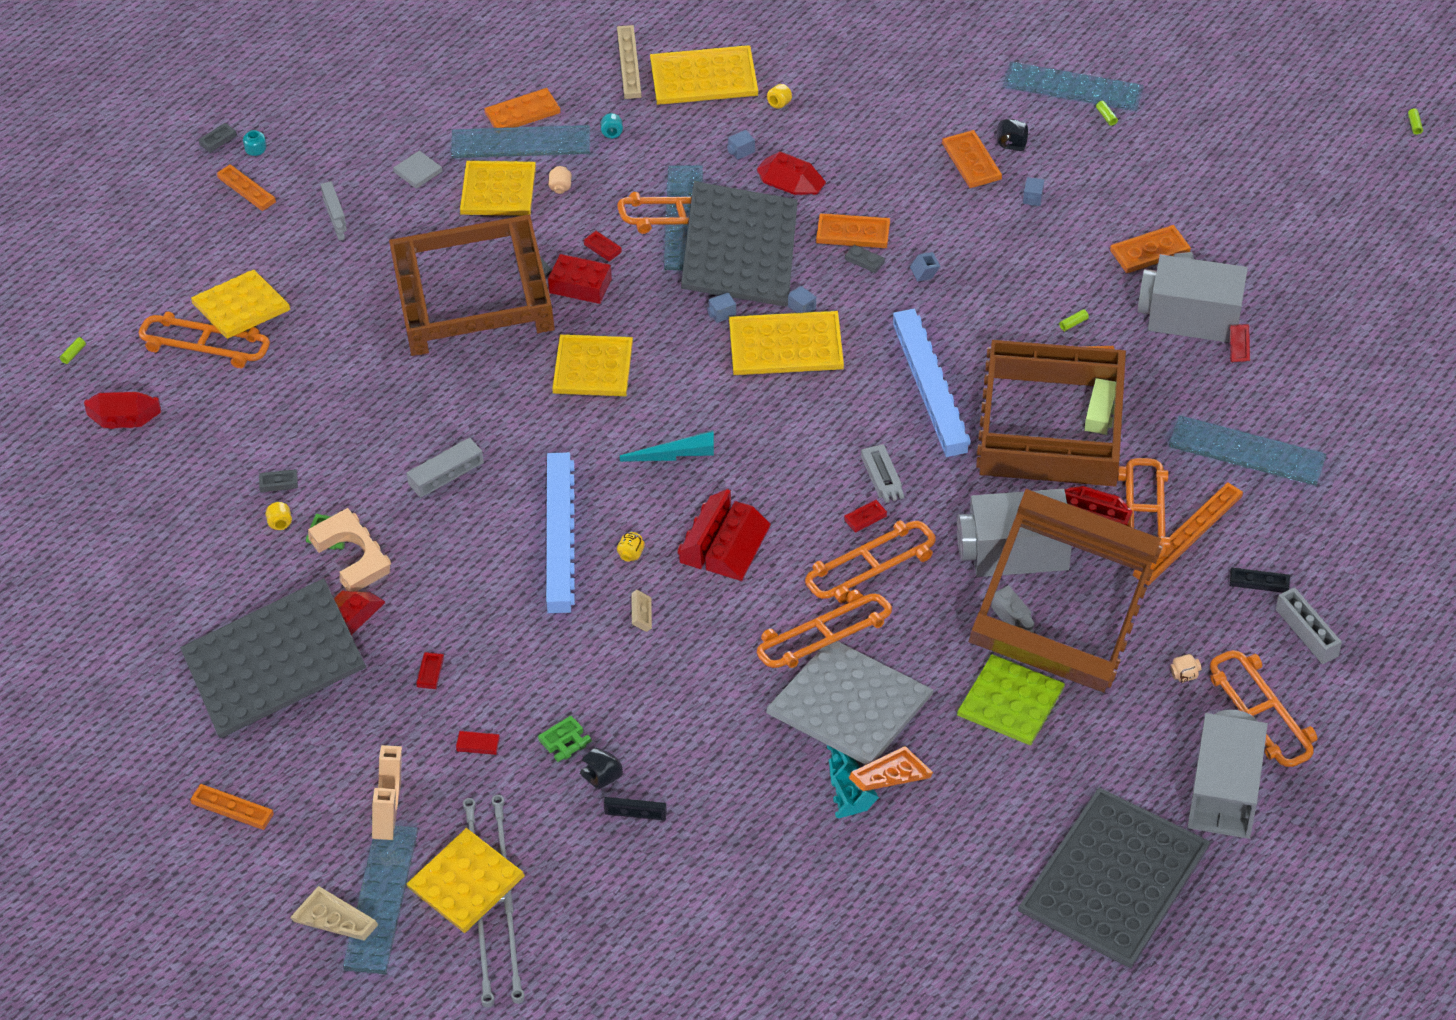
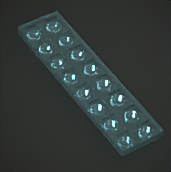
(1073, 86)
(520, 141)
(679, 185)
(1247, 450)
(382, 900)

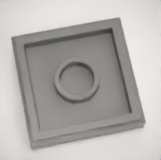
(417, 169)

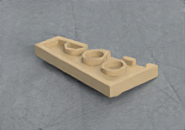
(334, 915)

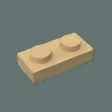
(641, 611)

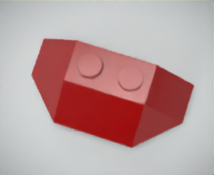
(790, 174)
(122, 409)
(1099, 503)
(357, 607)

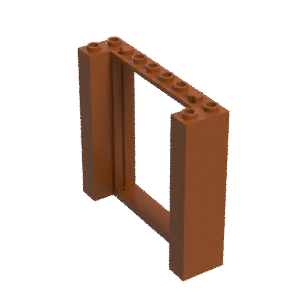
(529, 266)
(1051, 457)
(1089, 534)

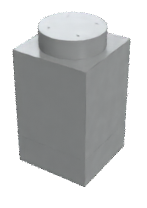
(1193, 297)
(987, 527)
(1228, 774)

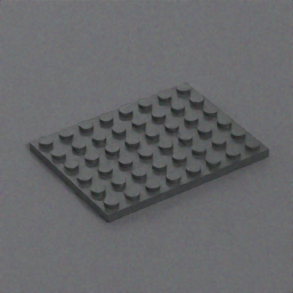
(739, 244)
(272, 658)
(1114, 877)

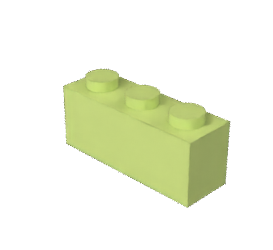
(1101, 407)

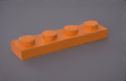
(246, 187)
(232, 806)

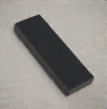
(1259, 580)
(635, 808)

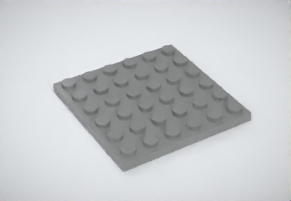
(850, 702)

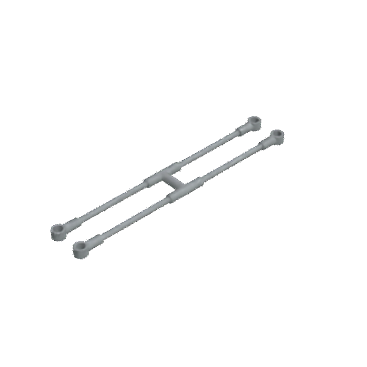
(507, 899)

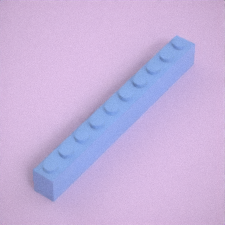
(931, 383)
(559, 533)

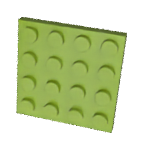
(1011, 699)

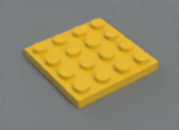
(498, 188)
(240, 303)
(592, 365)
(465, 880)

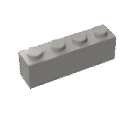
(445, 467)
(1308, 625)

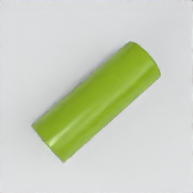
(1106, 112)
(1415, 121)
(1073, 320)
(72, 350)

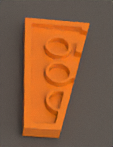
(891, 770)

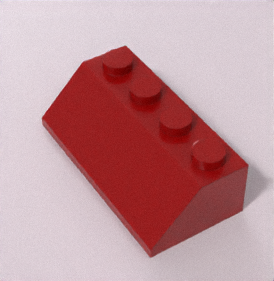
(705, 529)
(737, 541)

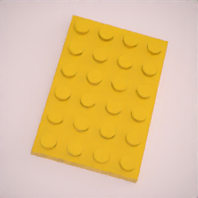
(703, 75)
(786, 343)

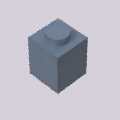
(741, 144)
(1033, 191)
(925, 266)
(801, 300)
(721, 307)

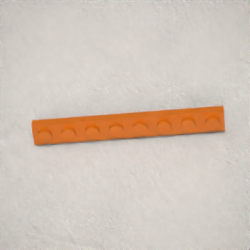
(1195, 528)

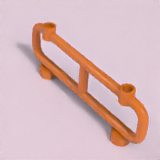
(644, 224)
(238, 359)
(1125, 473)
(841, 591)
(854, 599)
(1252, 664)

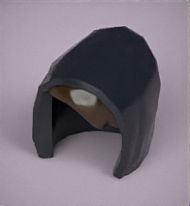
(1012, 131)
(602, 768)

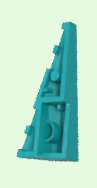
(695, 445)
(849, 797)

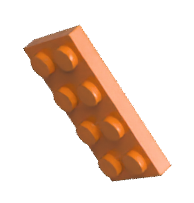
(523, 109)
(971, 159)
(853, 230)
(1146, 248)

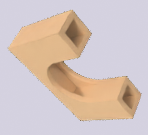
(346, 527)
(387, 794)

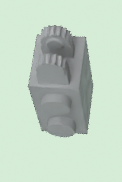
(1012, 609)

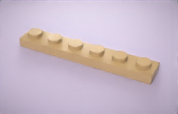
(629, 62)

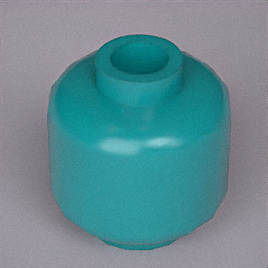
(611, 125)
(254, 143)

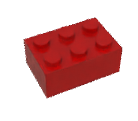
(579, 278)

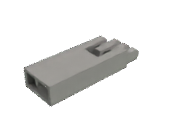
(334, 209)
(880, 470)

